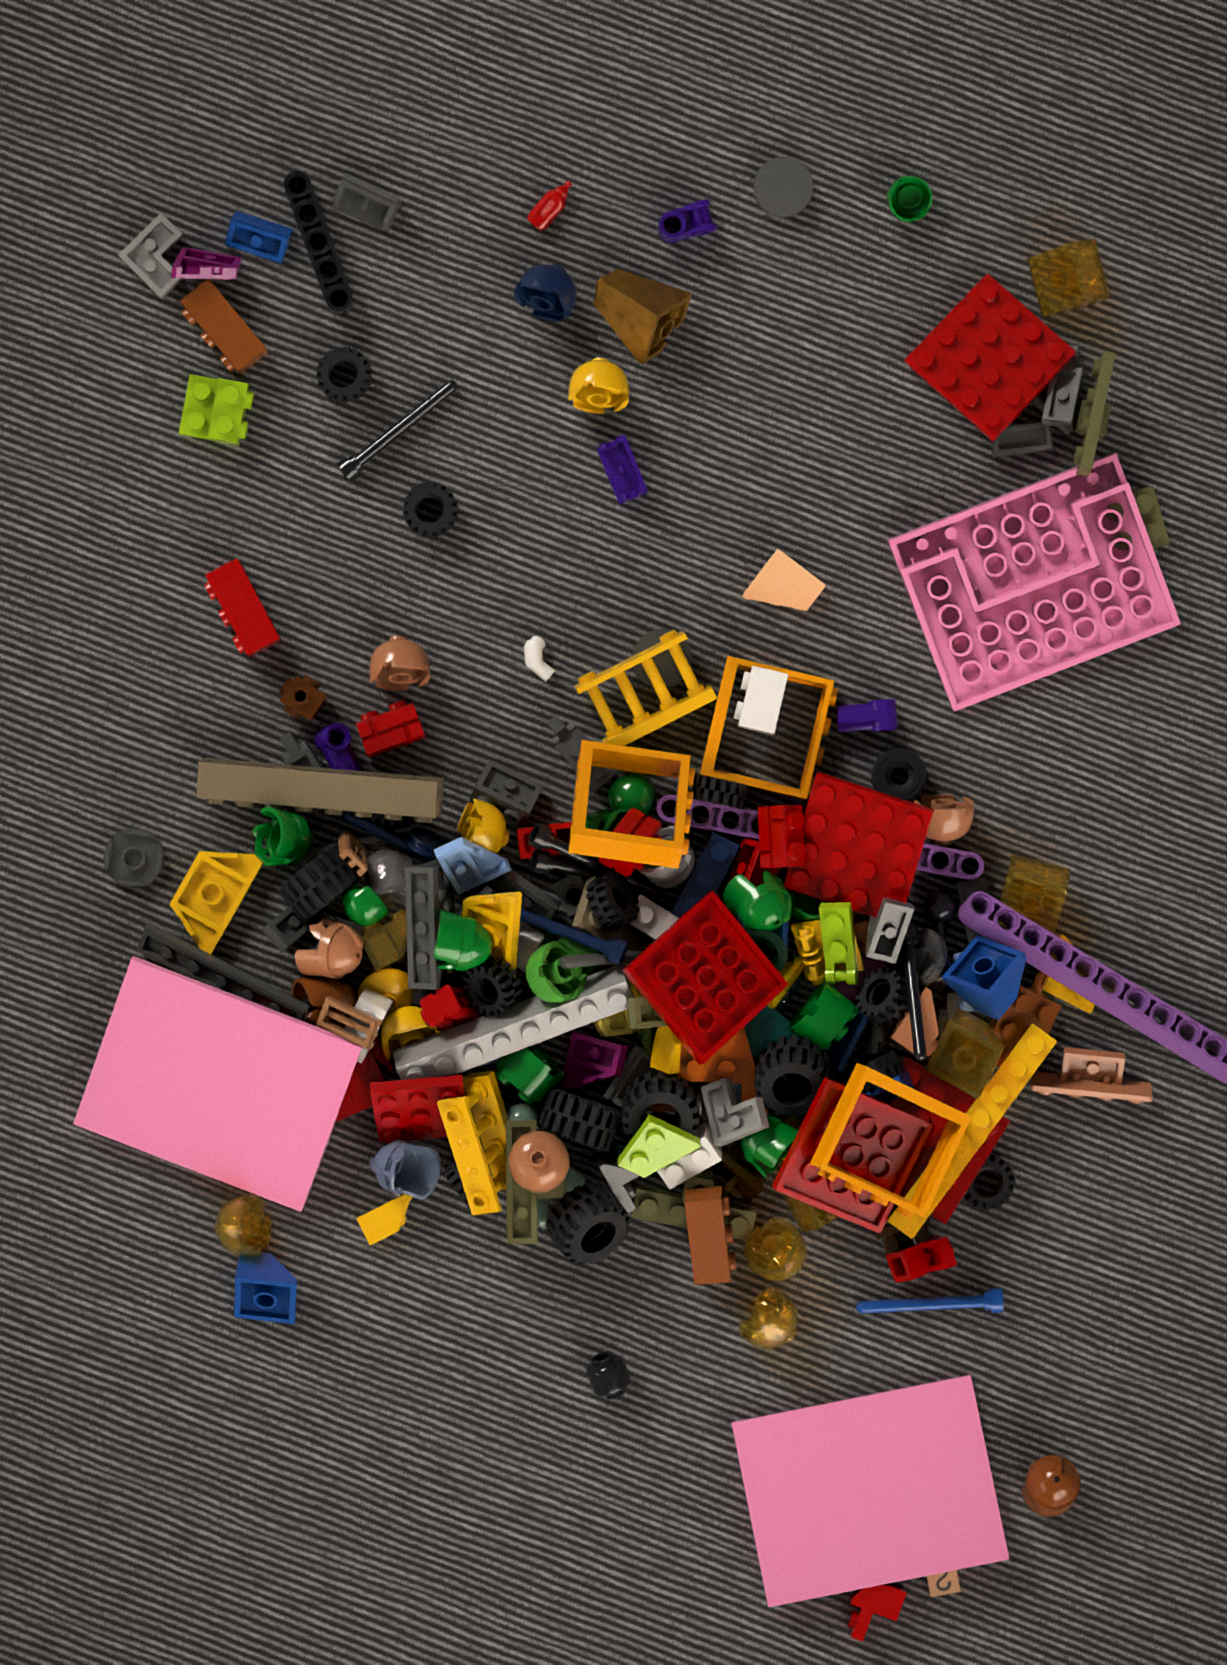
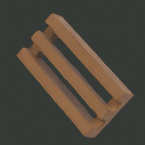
(354, 851)
(355, 1012)

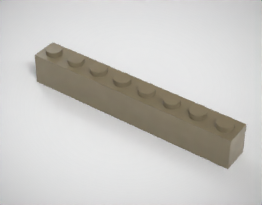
(320, 788)

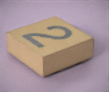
(943, 1583)

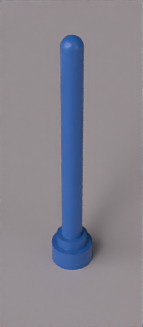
(990, 1301)

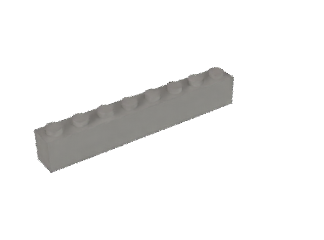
(512, 1030)

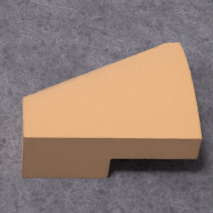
(784, 584)

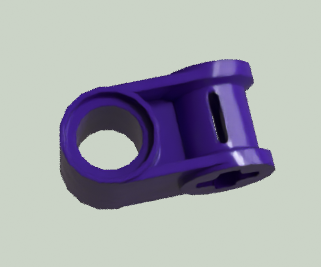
(689, 222)

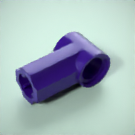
(874, 716)
(338, 755)

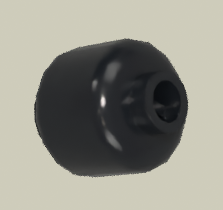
(608, 1375)

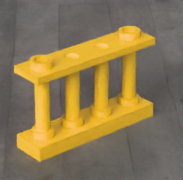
(670, 707)
(463, 1135)

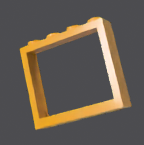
(820, 728)
(627, 846)
(937, 1164)

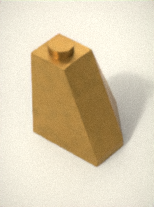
(640, 311)

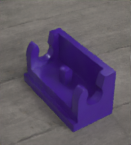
(622, 469)

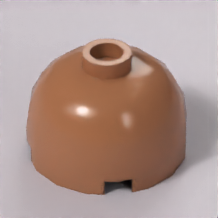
(399, 664)
(950, 818)
(539, 1161)

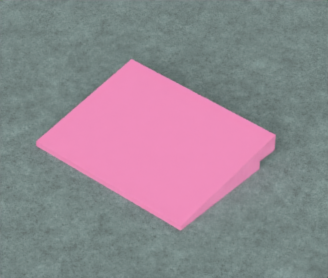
(1033, 582)
(217, 1084)
(869, 1491)

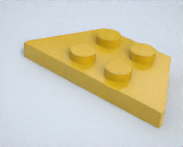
(213, 894)
(501, 917)

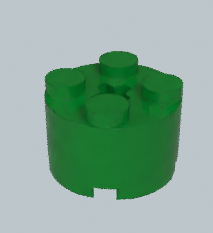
(823, 1017)
(530, 1072)

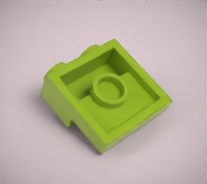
(216, 409)

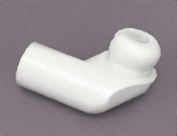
(534, 659)

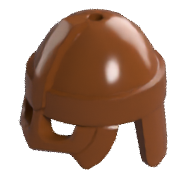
(317, 989)
(1043, 1493)

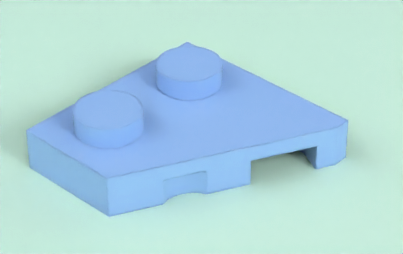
(469, 864)

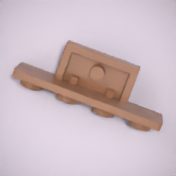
(1092, 1075)

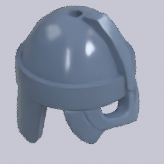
(407, 1168)

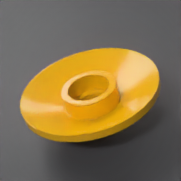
(391, 984)

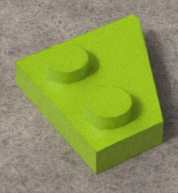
(656, 1146)

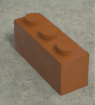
(222, 327)
(709, 1235)

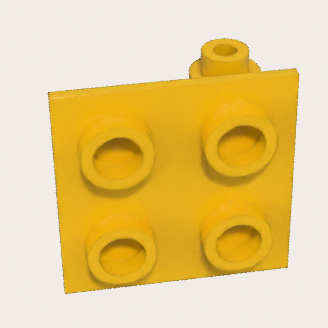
(810, 948)

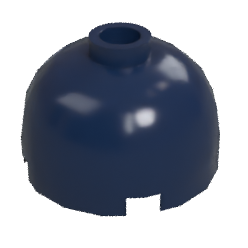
(548, 291)

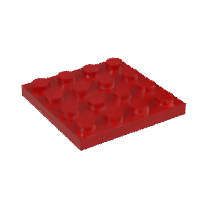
(990, 357)
(859, 845)
(705, 977)
(952, 1096)
(875, 1145)

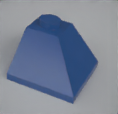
(987, 976)
(264, 1290)

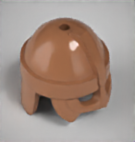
(337, 951)

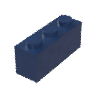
(707, 872)

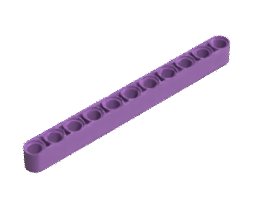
(744, 829)
(1091, 984)

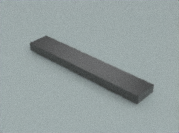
(212, 971)

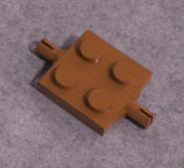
(1028, 1008)

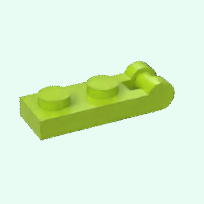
(838, 942)

